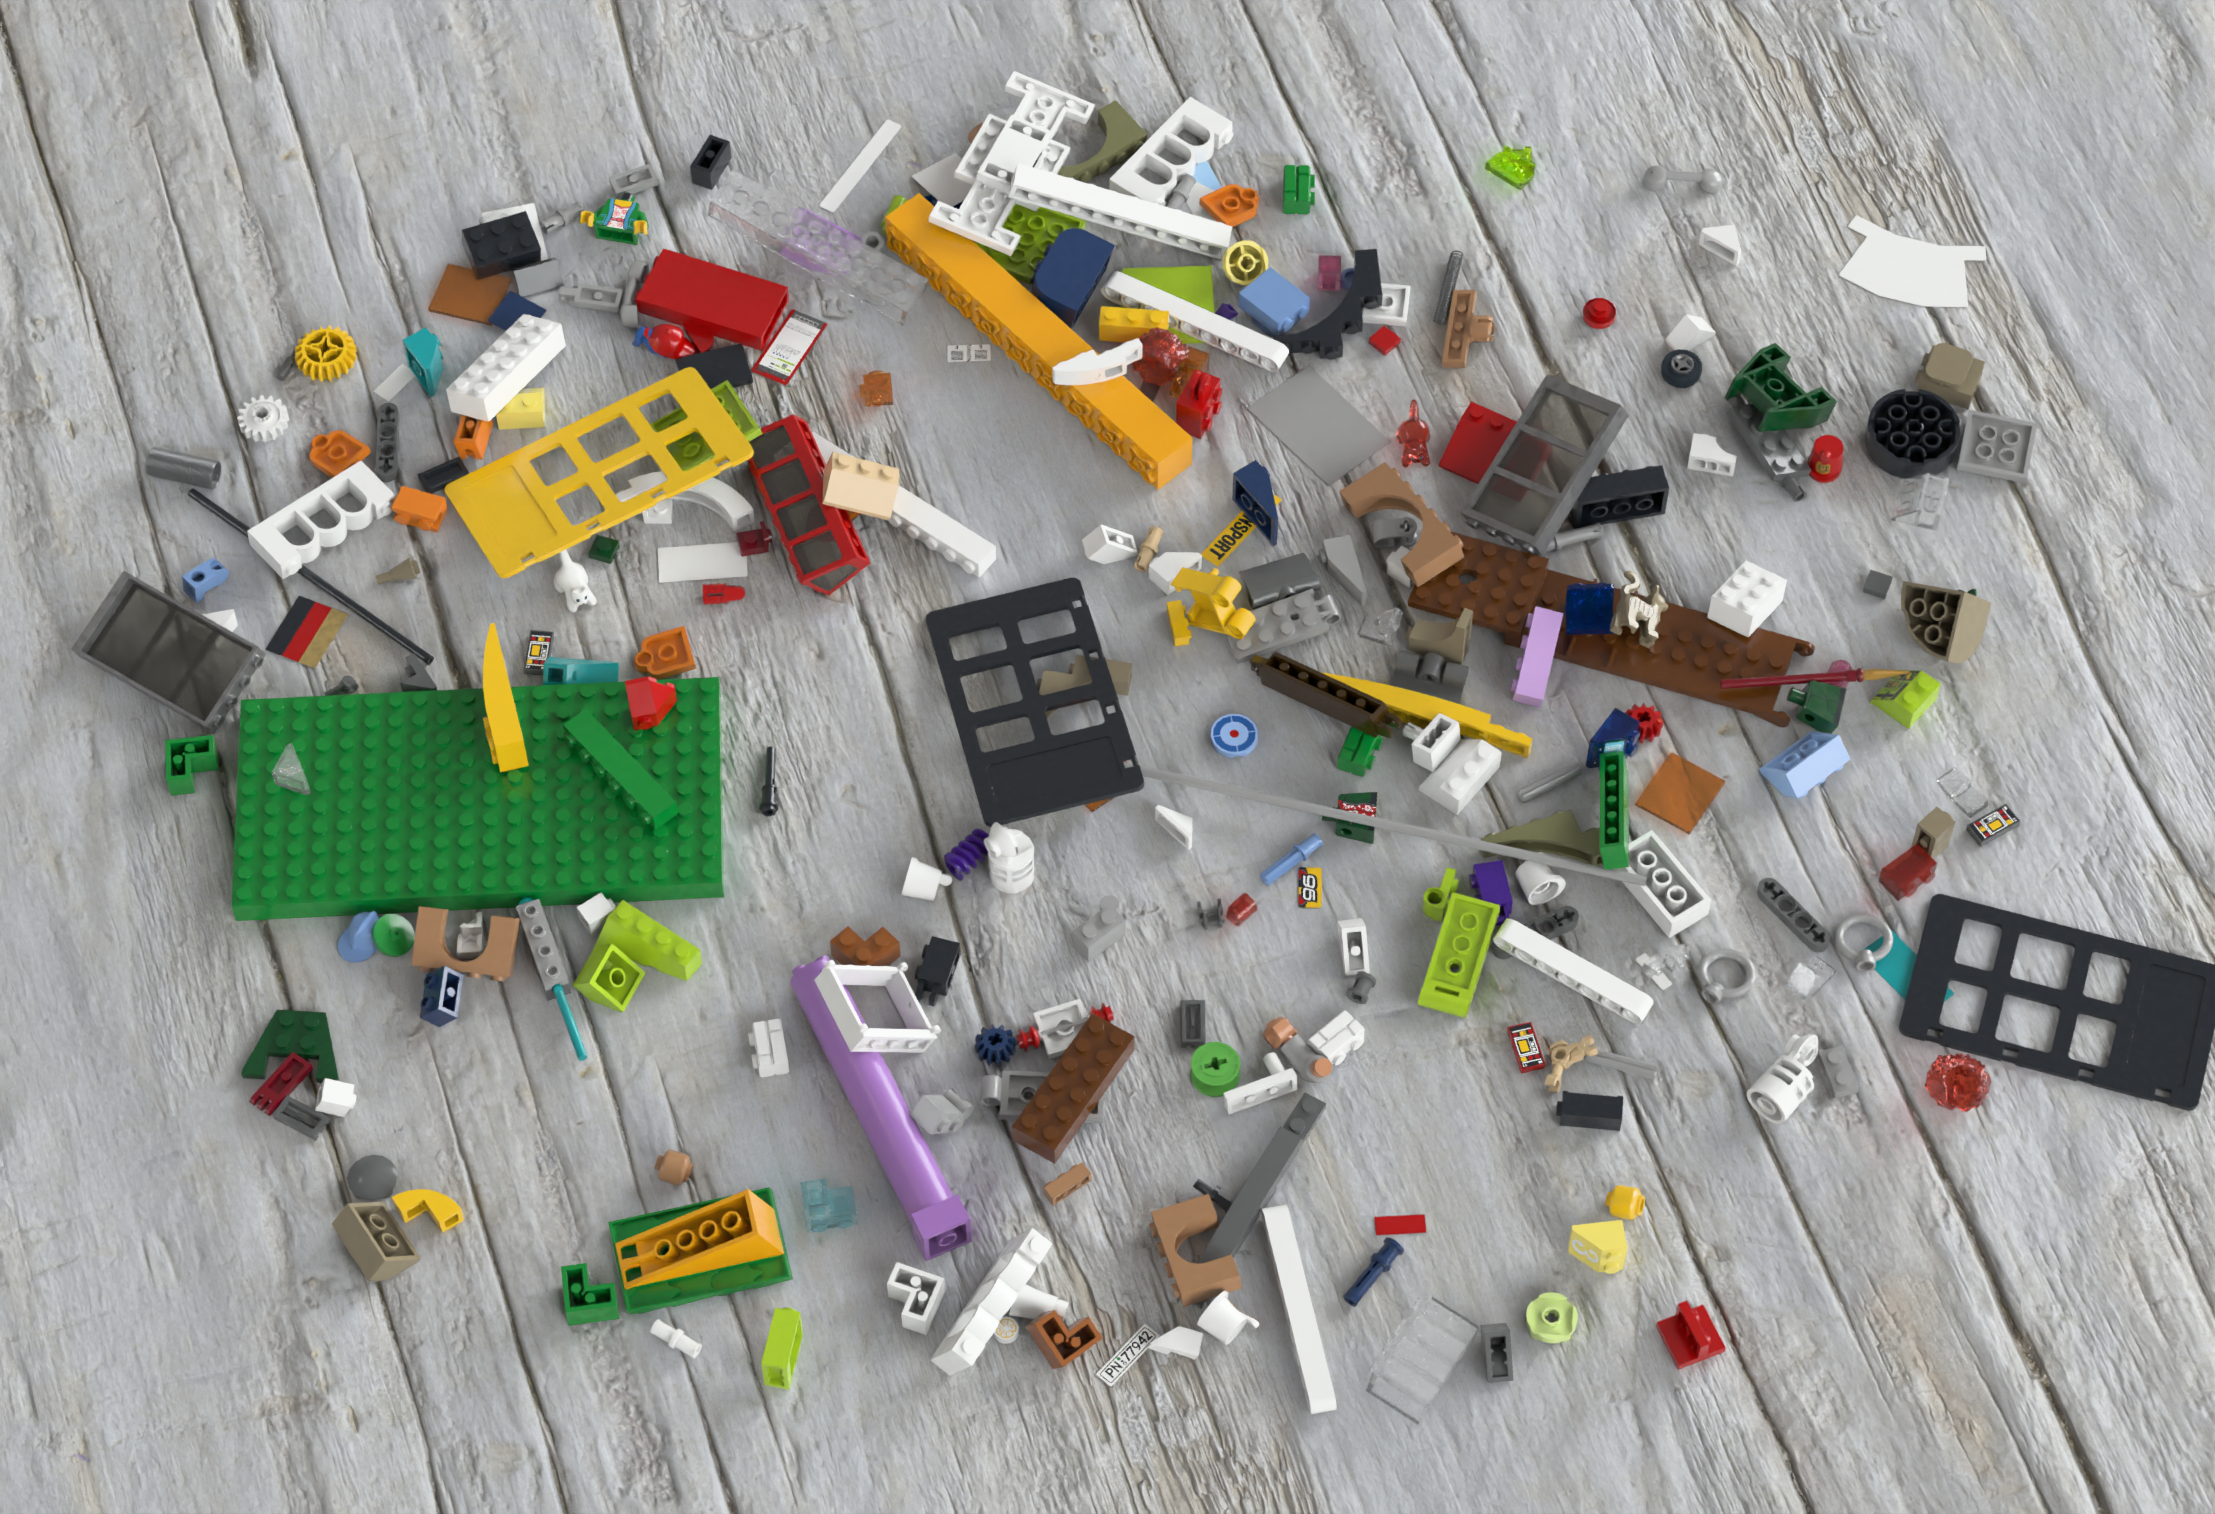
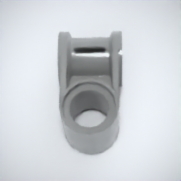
(1393, 534)

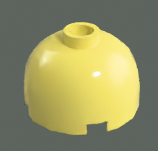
(1244, 262)

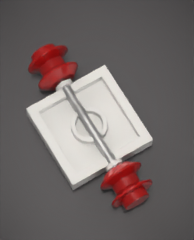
(1059, 1026)

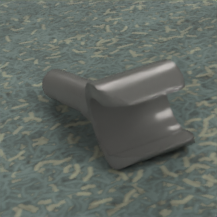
(346, 683)

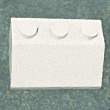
(1462, 774)

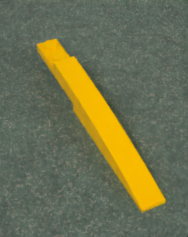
(1423, 708)

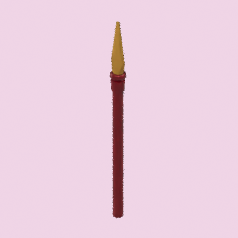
(1848, 676)

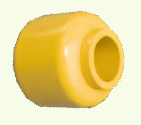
(1625, 1202)

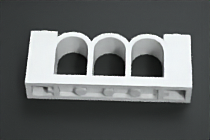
(1192, 117)
(287, 558)
(990, 1302)

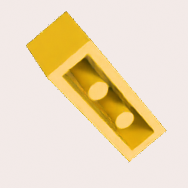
(1128, 324)

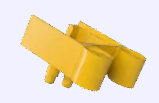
(1213, 602)

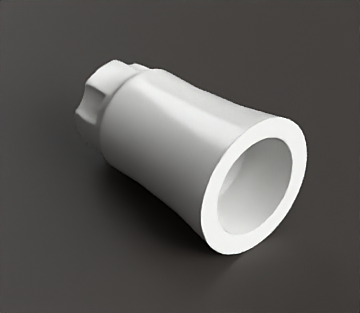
(1032, 1303)

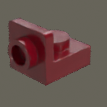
(754, 541)

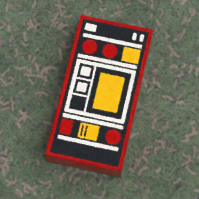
(1526, 1047)

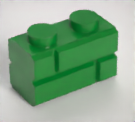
(1296, 189)
(1358, 752)

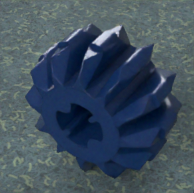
(995, 1045)

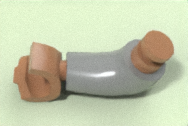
(1301, 1057)

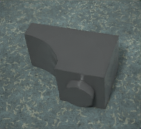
(1497, 1352)

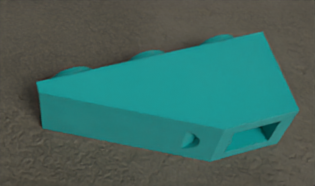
(578, 671)

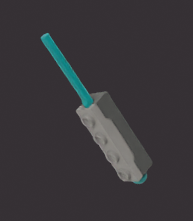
(548, 964)

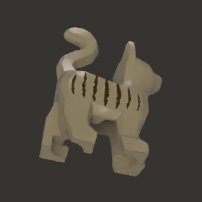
(1638, 613)

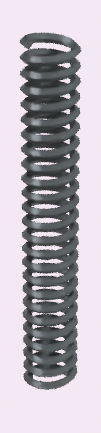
(1443, 293)

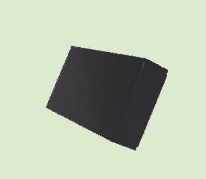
(441, 475)

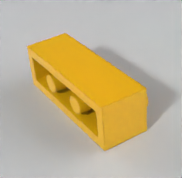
(1178, 623)

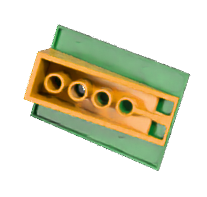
(700, 1251)

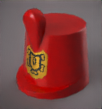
(1826, 459)

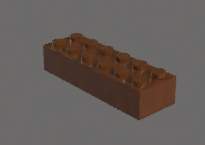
(1073, 1088)

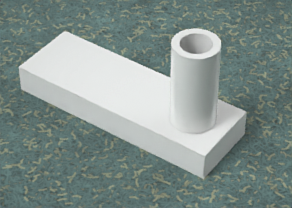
(1262, 1090)

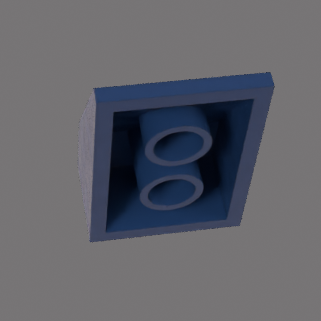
(1255, 498)

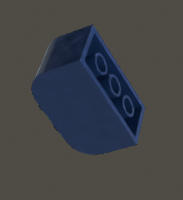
(1070, 272)

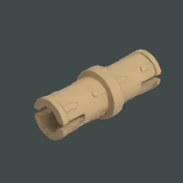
(1148, 549)

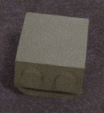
(1950, 374)

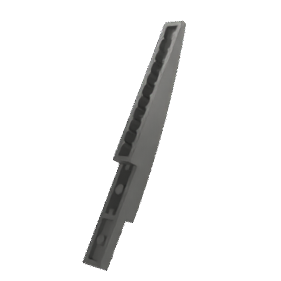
(1263, 1181)

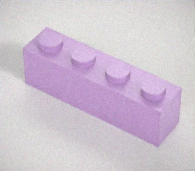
(1537, 656)

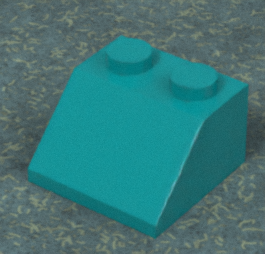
(424, 358)

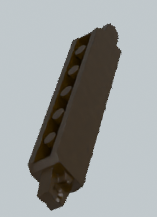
(1325, 694)

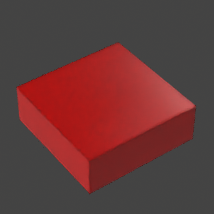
(1384, 340)

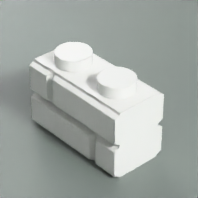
(1338, 1038)
(769, 1047)

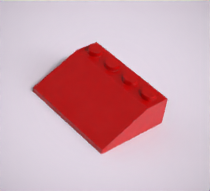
(1476, 442)

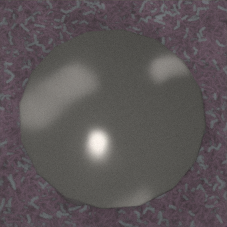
(372, 1178)

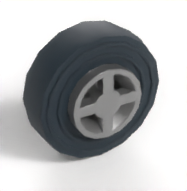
(1674, 363)

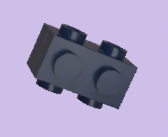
(441, 996)

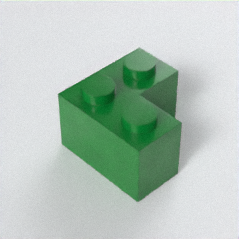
(186, 758)
(587, 1302)

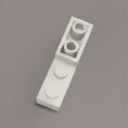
(1090, 368)

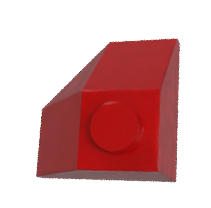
(649, 701)

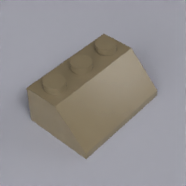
(375, 1240)

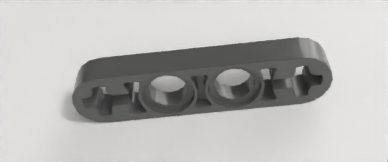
(384, 442)
(1789, 917)
(1550, 918)

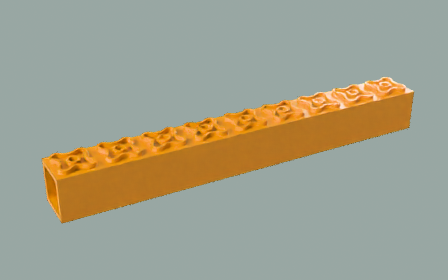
(1037, 342)

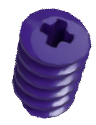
(966, 854)

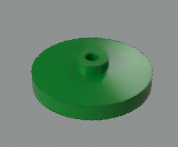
(393, 935)

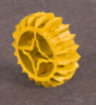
(325, 353)

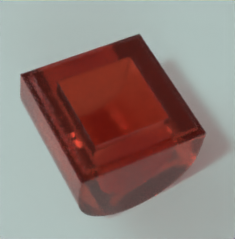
(1241, 909)

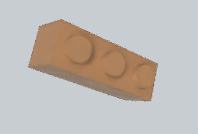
(1067, 1183)

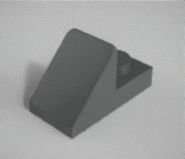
(418, 677)

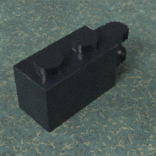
(937, 968)

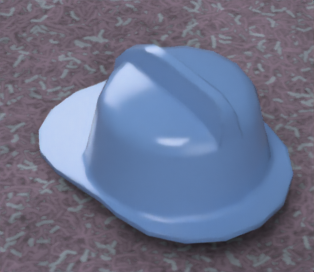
(356, 940)

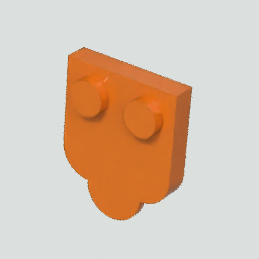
(1231, 204)
(336, 452)
(665, 654)

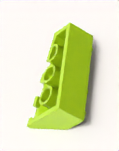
(649, 942)

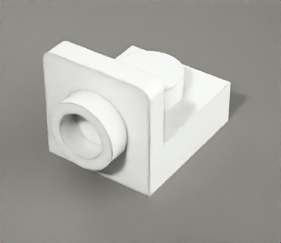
(660, 513)

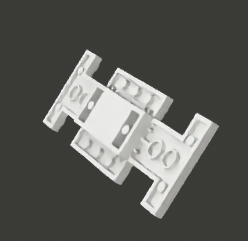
(997, 152)

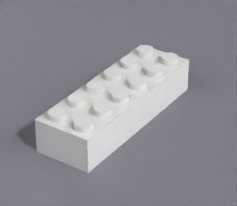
(505, 367)

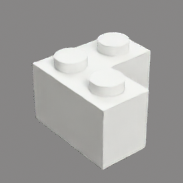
(921, 1294)

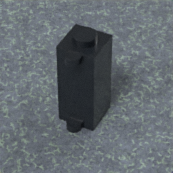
(1590, 1111)

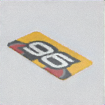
(1310, 887)

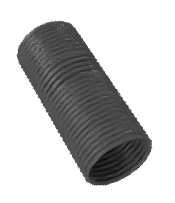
(177, 466)

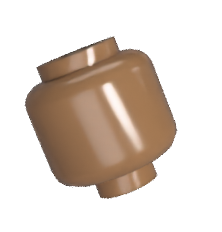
(674, 1167)

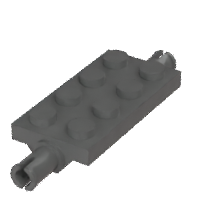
(1772, 448)

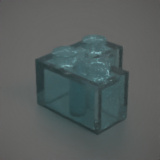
(826, 1207)

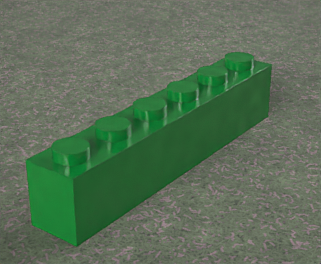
(619, 769)
(1614, 810)

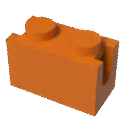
(472, 437)
(419, 509)

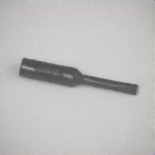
(287, 365)

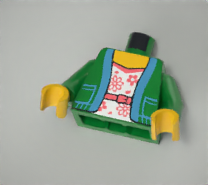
(617, 220)

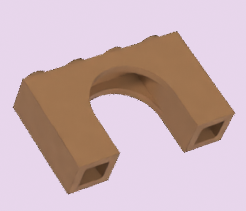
(496, 960)
(1192, 1280)

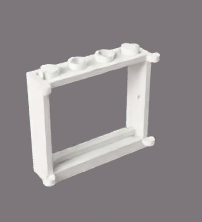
(858, 1036)

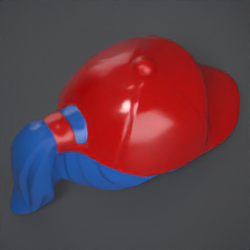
(664, 341)

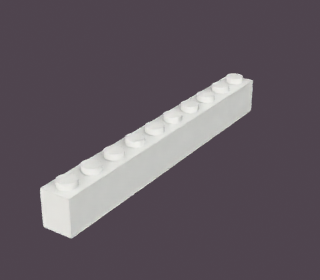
(1119, 211)
(932, 526)

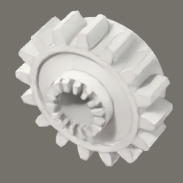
(263, 419)

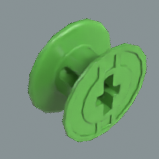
(1210, 1057)

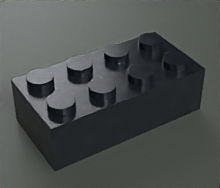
(1621, 497)

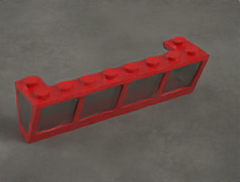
(816, 535)

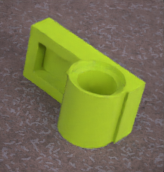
(1440, 895)

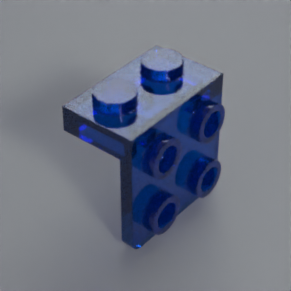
(1589, 608)

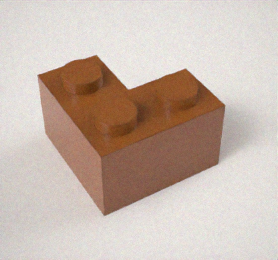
(877, 950)
(1059, 1343)

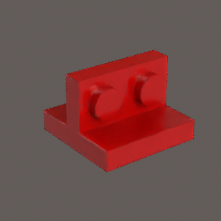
(1690, 1335)

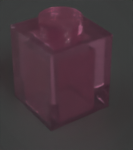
(1329, 272)

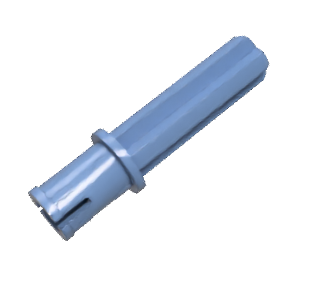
(1291, 859)

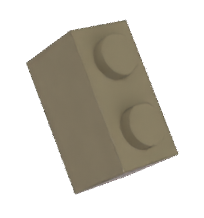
(1934, 832)

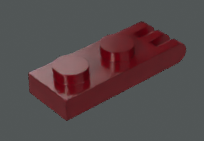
(281, 1083)

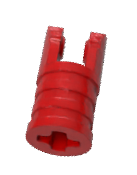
(730, 593)

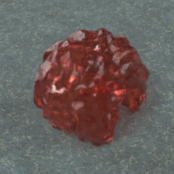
(1160, 356)
(1957, 1082)

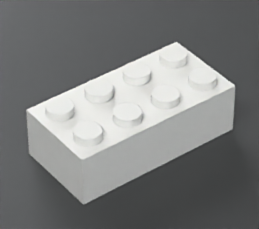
(1669, 891)

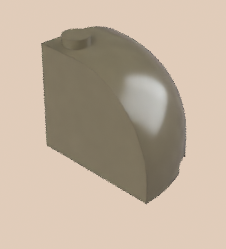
(1944, 620)

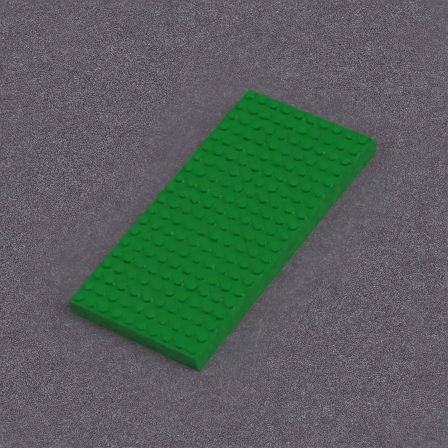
(422, 817)

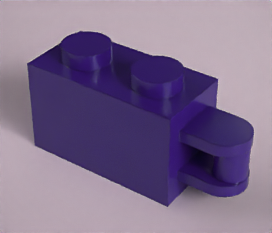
(1492, 886)

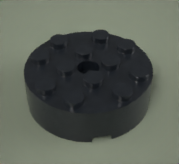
(1912, 433)

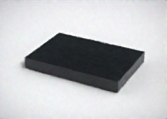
(720, 365)

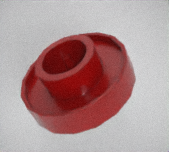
(1599, 313)

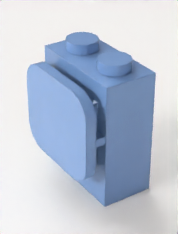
(1274, 303)

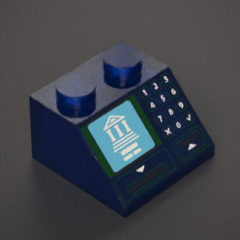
(1615, 734)

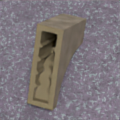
(1447, 639)

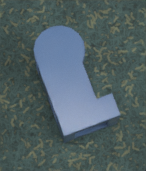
(204, 578)

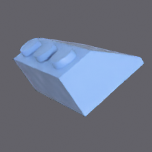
(1806, 763)

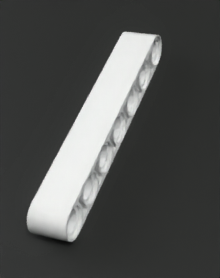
(1573, 971)

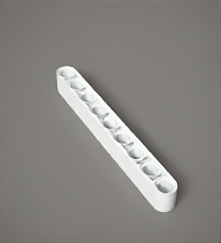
(1197, 321)
(1298, 1309)

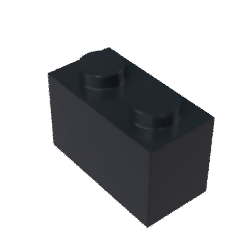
(710, 162)

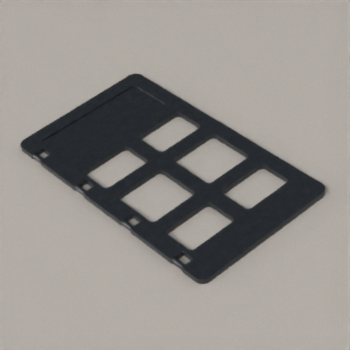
(1051, 769)
(2160, 1025)

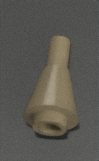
(404, 571)

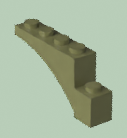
(1554, 835)

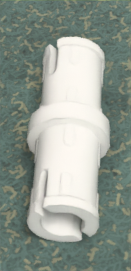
(676, 1338)

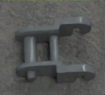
(1219, 913)

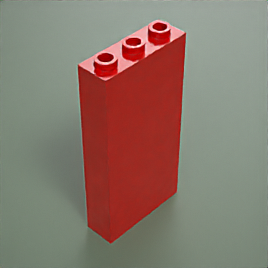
(712, 298)

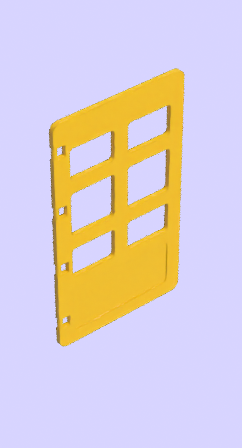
(518, 514)

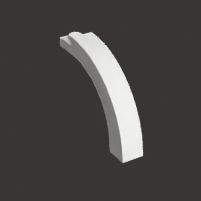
(710, 493)

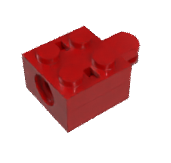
(1199, 403)

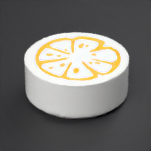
(1007, 1330)

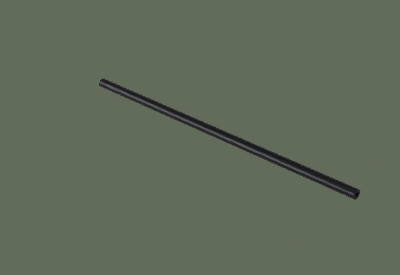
(322, 584)

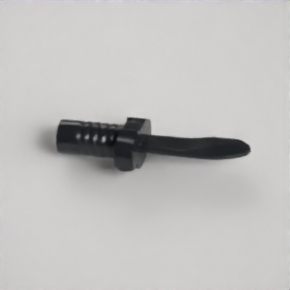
(1217, 1198)

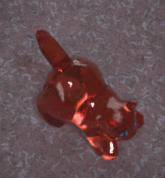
(1414, 435)

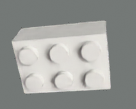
(1747, 598)

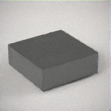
(1877, 584)

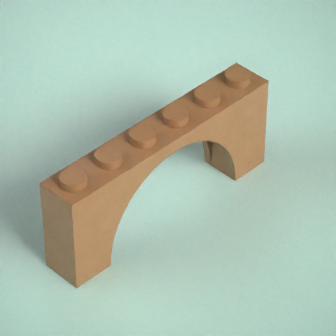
(1385, 490)

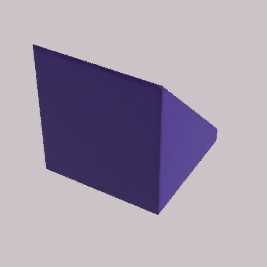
(1226, 311)

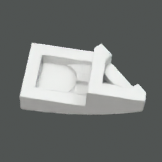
(471, 938)
(1180, 1341)

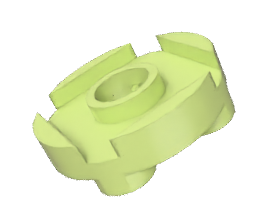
(1546, 1331)

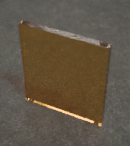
(467, 298)
(1680, 793)

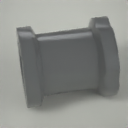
(1361, 987)

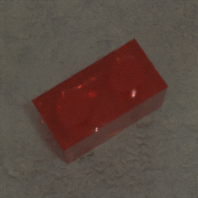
(1908, 872)

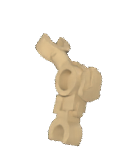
(1563, 1057)

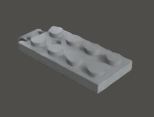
(1276, 629)
(1012, 1087)

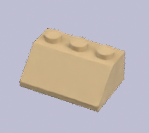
(860, 485)

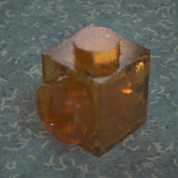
(876, 389)

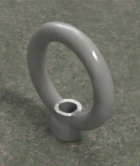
(1864, 959)
(1715, 991)

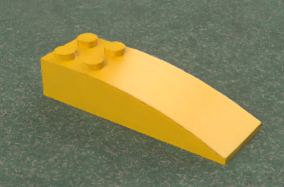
(502, 720)

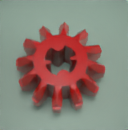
(1649, 719)

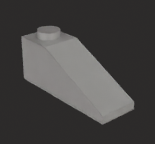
(1343, 566)

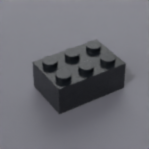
(501, 245)

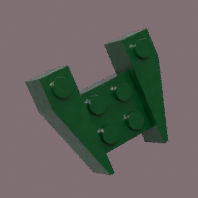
(1777, 395)

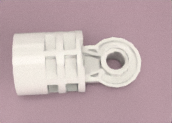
(1009, 859)
(1786, 1081)

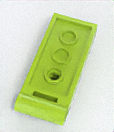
(1462, 945)

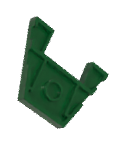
(295, 1032)

